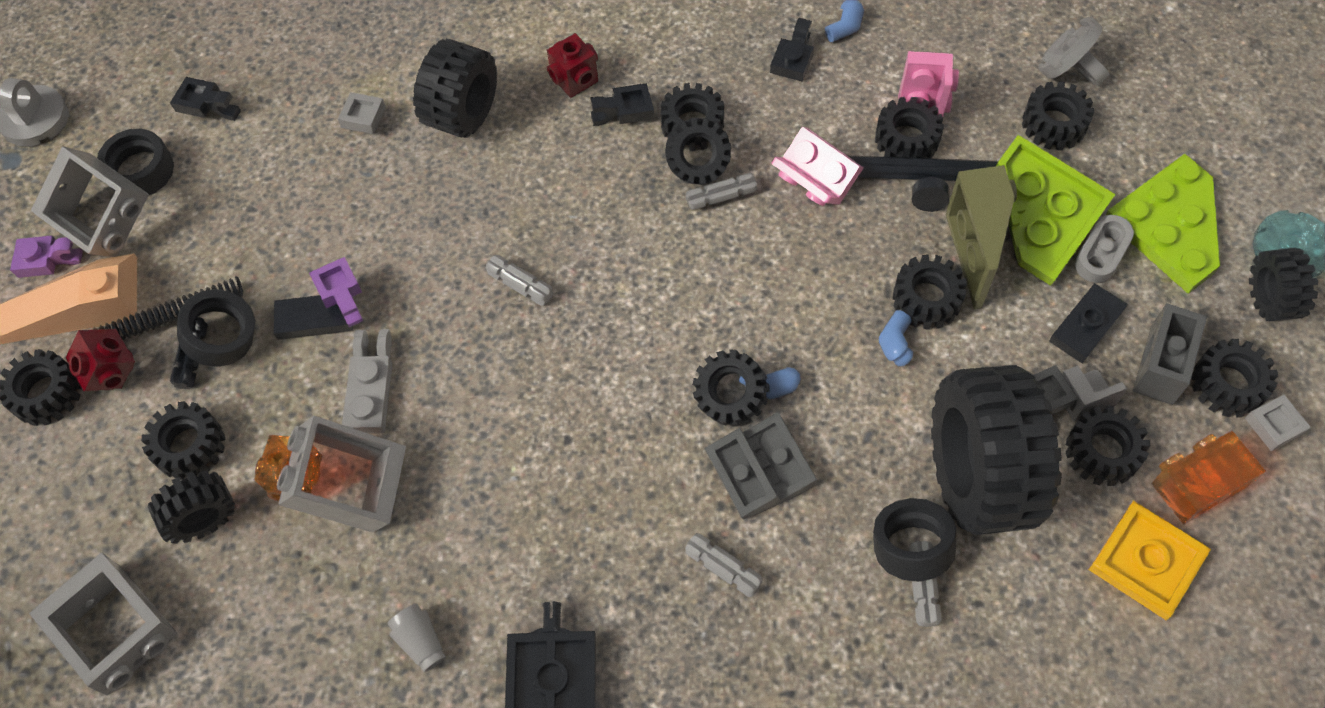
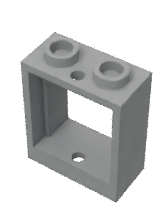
(58, 204)
(382, 482)
(82, 594)

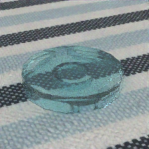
(1296, 231)

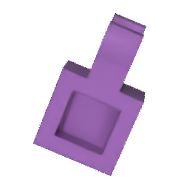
(40, 254)
(338, 286)

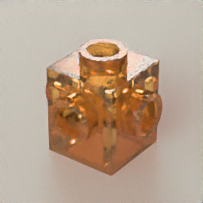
(275, 458)

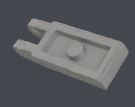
(368, 384)

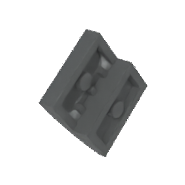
(761, 466)

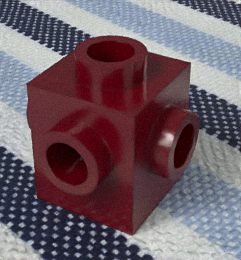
(572, 65)
(99, 359)

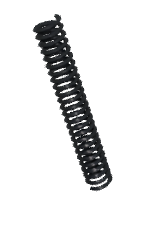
(160, 322)

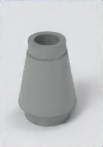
(417, 637)

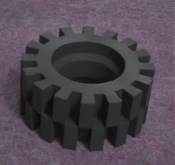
(1062, 100)
(691, 101)
(912, 115)
(720, 150)
(938, 275)
(1283, 284)
(1245, 361)
(28, 372)
(708, 381)
(172, 424)
(1119, 428)
(191, 507)

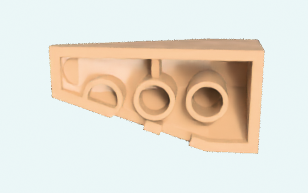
(74, 301)

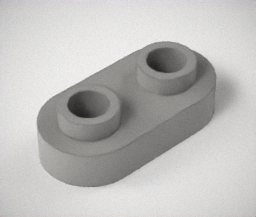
(1104, 251)

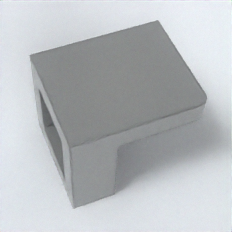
(1091, 391)

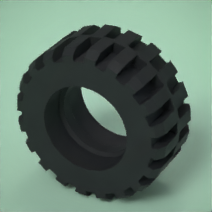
(995, 449)

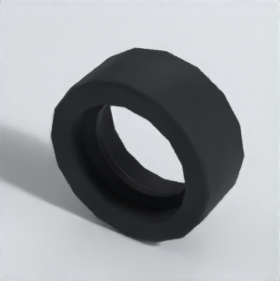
(134, 141)
(222, 302)
(910, 564)

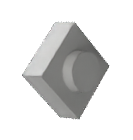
(362, 113)
(1277, 422)

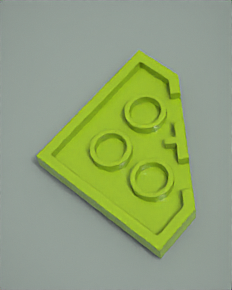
(1051, 208)
(1175, 222)

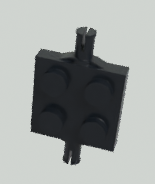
(551, 666)

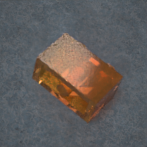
(1207, 475)

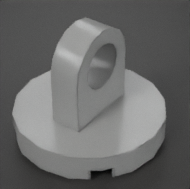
(1073, 50)
(30, 112)

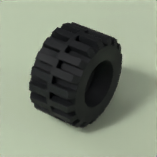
(455, 87)

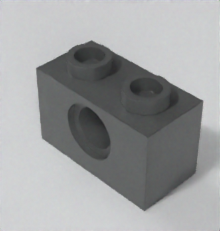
(1170, 354)

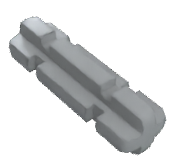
(721, 191)
(519, 280)
(723, 565)
(926, 594)

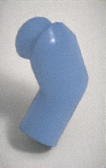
(849, 22)
(892, 339)
(780, 382)

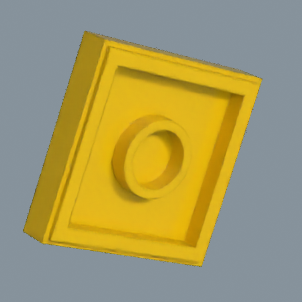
(1150, 560)

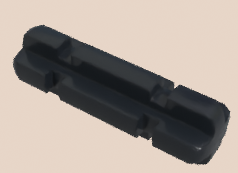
(182, 375)

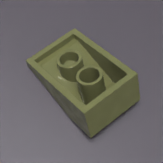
(979, 223)

